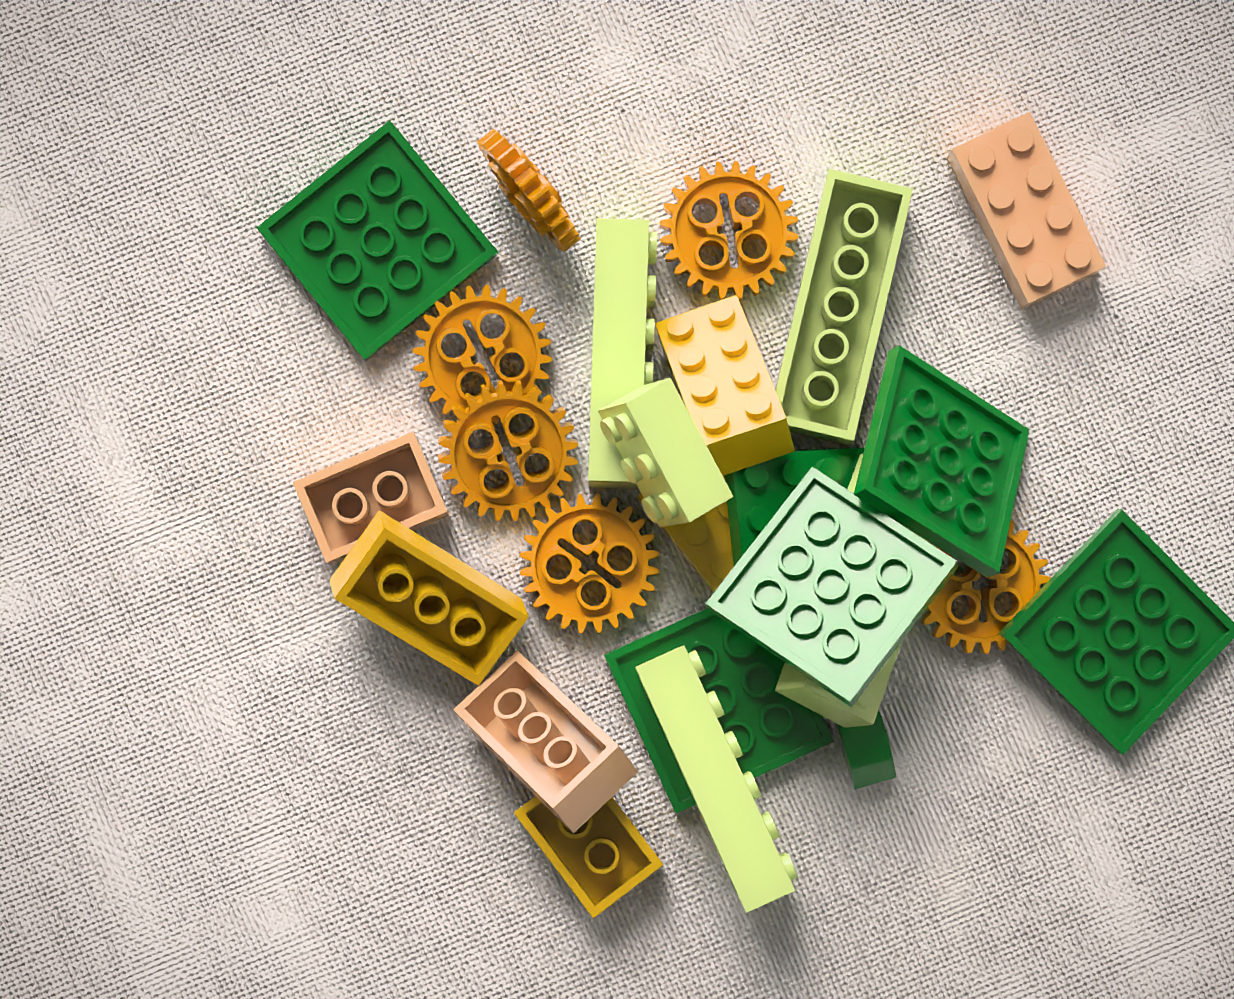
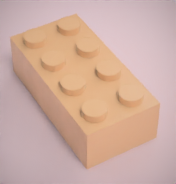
(1025, 211)
(546, 741)

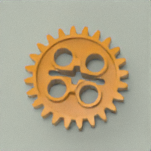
(528, 190)
(690, 236)
(517, 337)
(472, 464)
(614, 532)
(1019, 580)

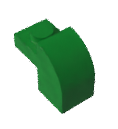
(867, 753)

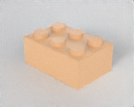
(350, 493)

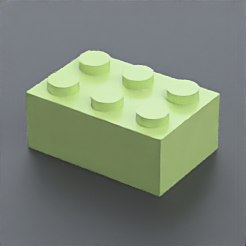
(664, 454)

